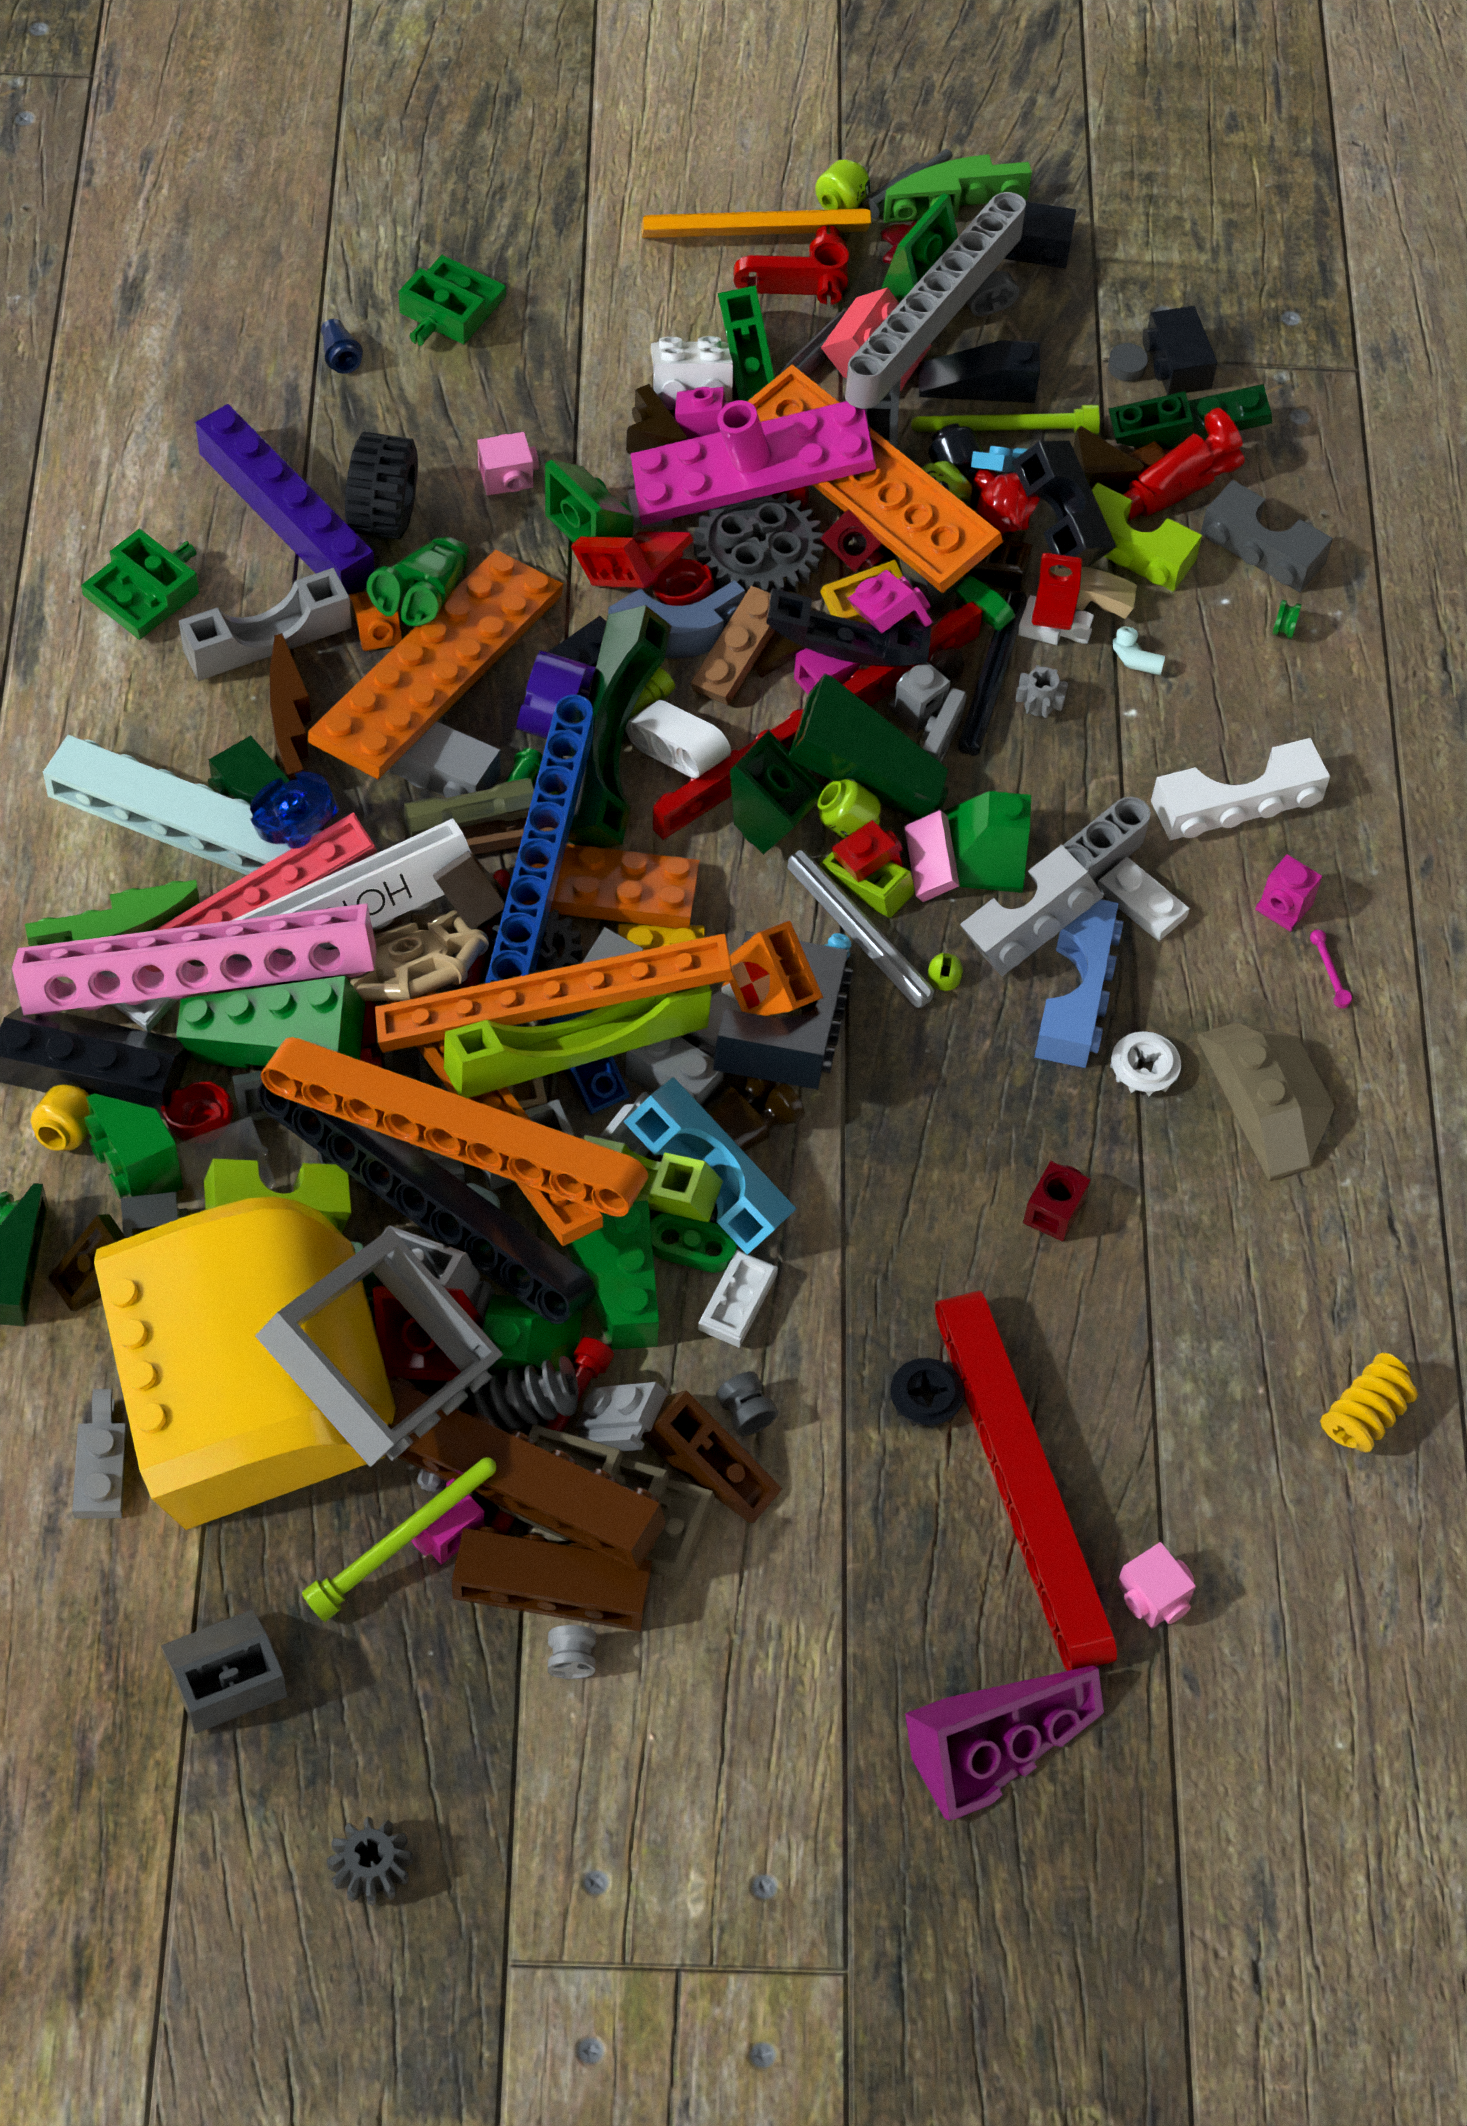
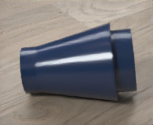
(340, 347)

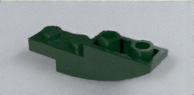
(1174, 418)

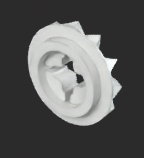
(1149, 1048)

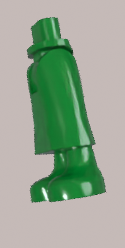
(419, 581)

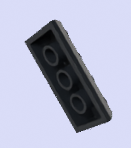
(92, 1056)

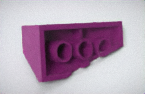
(989, 1736)

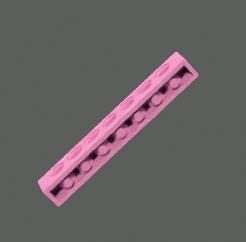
(257, 938)

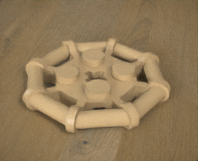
(417, 957)

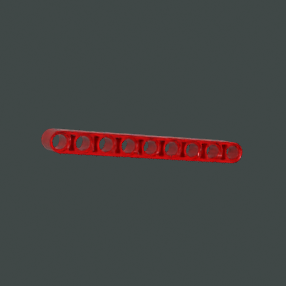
(1025, 1483)

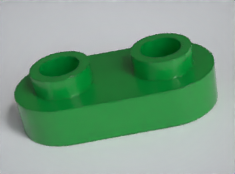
(692, 1242)

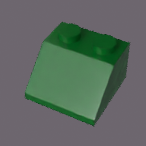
(582, 504)

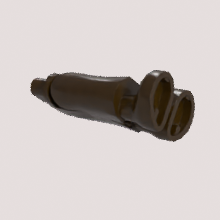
(739, 1119)

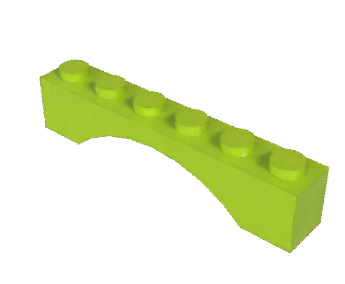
(499, 1055)

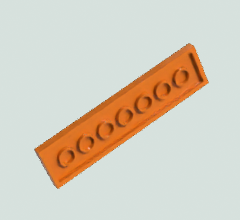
(896, 500)
(435, 665)

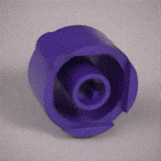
(548, 683)

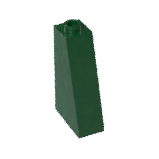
(852, 741)

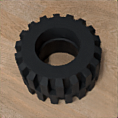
(381, 485)

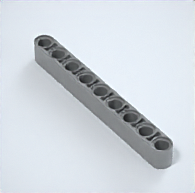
(934, 300)

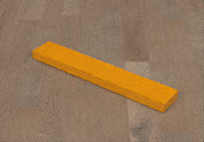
(754, 223)

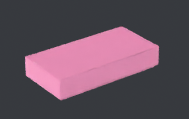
(931, 856)

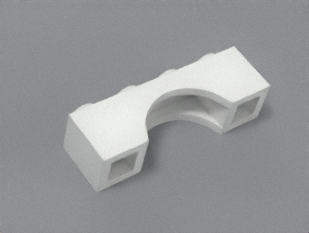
(1195, 804)

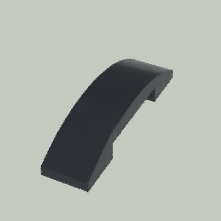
(844, 638)

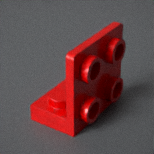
(629, 560)

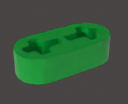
(995, 609)

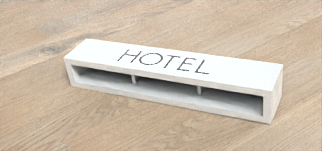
(388, 881)

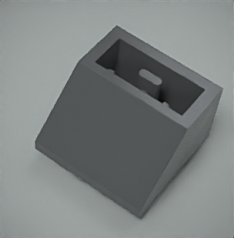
(225, 1670)

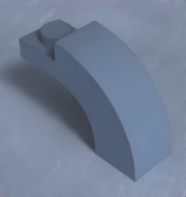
(694, 625)

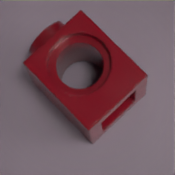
(842, 532)
(1051, 1215)

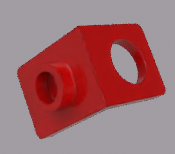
(1057, 594)

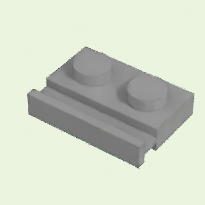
(621, 1414)

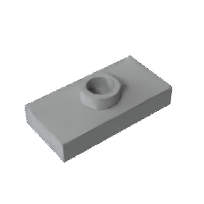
(942, 729)

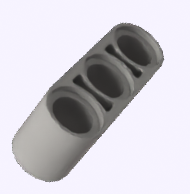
(1113, 835)

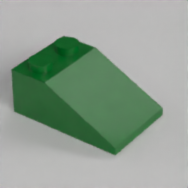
(921, 248)

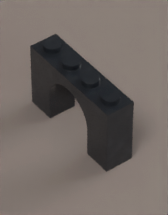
(791, 1047)

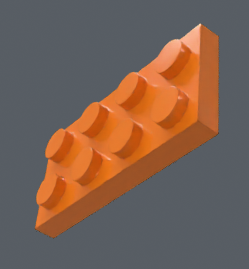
(625, 886)

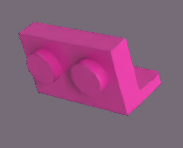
(887, 600)

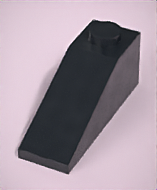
(987, 373)

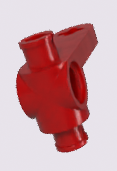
(819, 274)

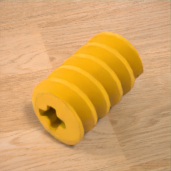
(1370, 1404)

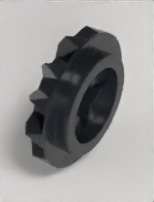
(940, 1379)

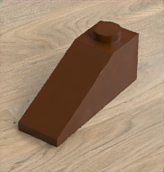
(710, 1456)

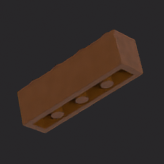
(549, 1579)

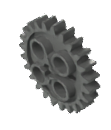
(760, 544)

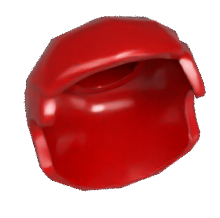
(683, 583)
(198, 1110)

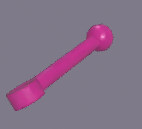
(1342, 997)

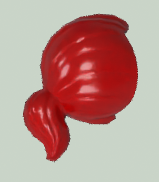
(1003, 501)

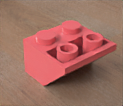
(858, 325)

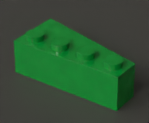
(252, 1023)

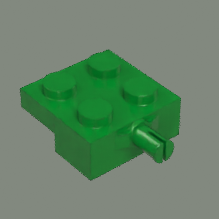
(449, 300)
(143, 583)

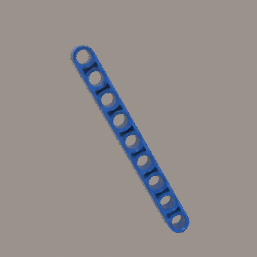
(543, 846)

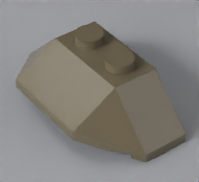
(1271, 1093)

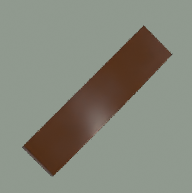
(288, 709)

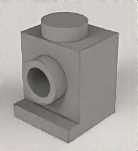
(916, 689)

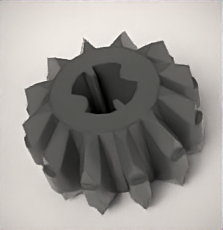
(375, 1878)

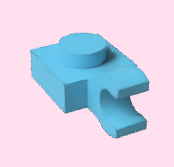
(998, 459)

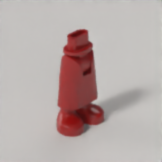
(1188, 467)

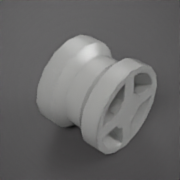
(571, 1652)

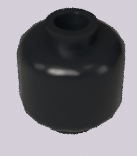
(956, 446)

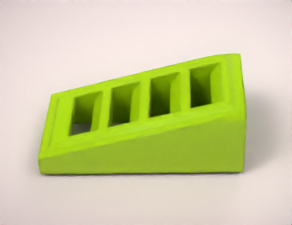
(885, 896)

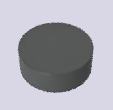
(1127, 362)

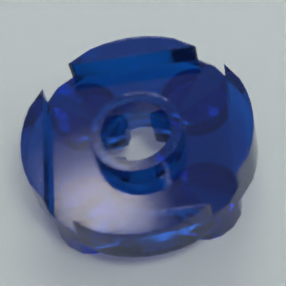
(309, 804)

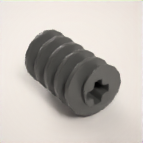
(530, 1398)

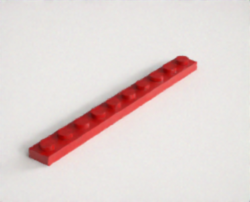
(870, 685)

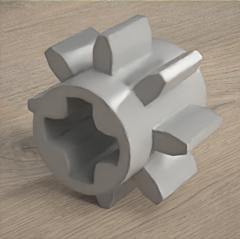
(1041, 691)

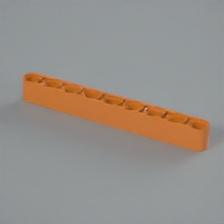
(455, 1126)

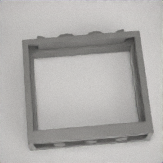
(426, 1302)

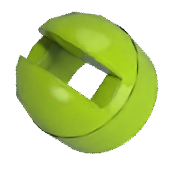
(944, 982)

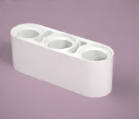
(678, 738)

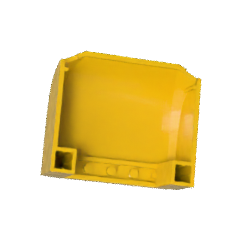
(202, 1395)

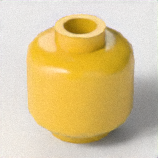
(60, 1118)

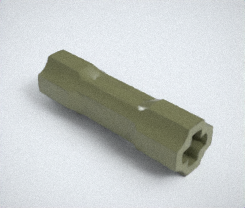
(502, 802)

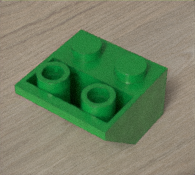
(134, 1147)

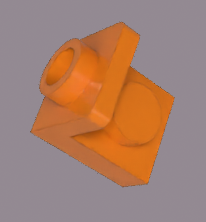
(374, 627)

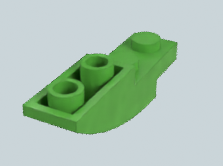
(965, 180)
(131, 912)

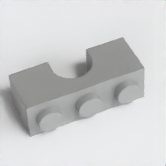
(1013, 934)

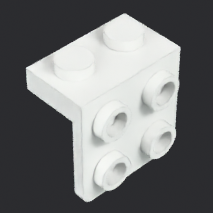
(689, 366)

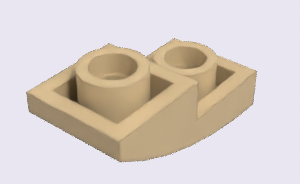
(1105, 589)

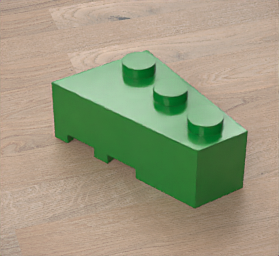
(624, 1277)

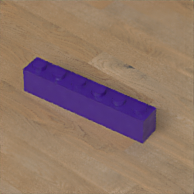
(283, 498)

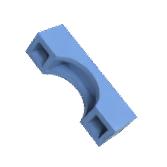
(1069, 1020)

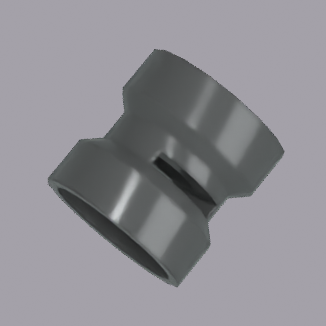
(747, 1404)

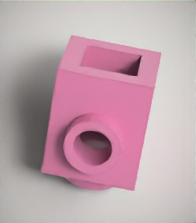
(506, 463)
(1157, 1586)

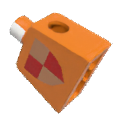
(772, 973)

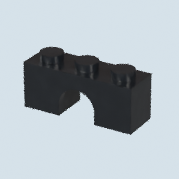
(1055, 475)

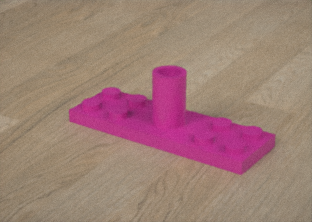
(751, 459)

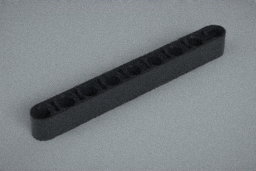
(443, 1208)

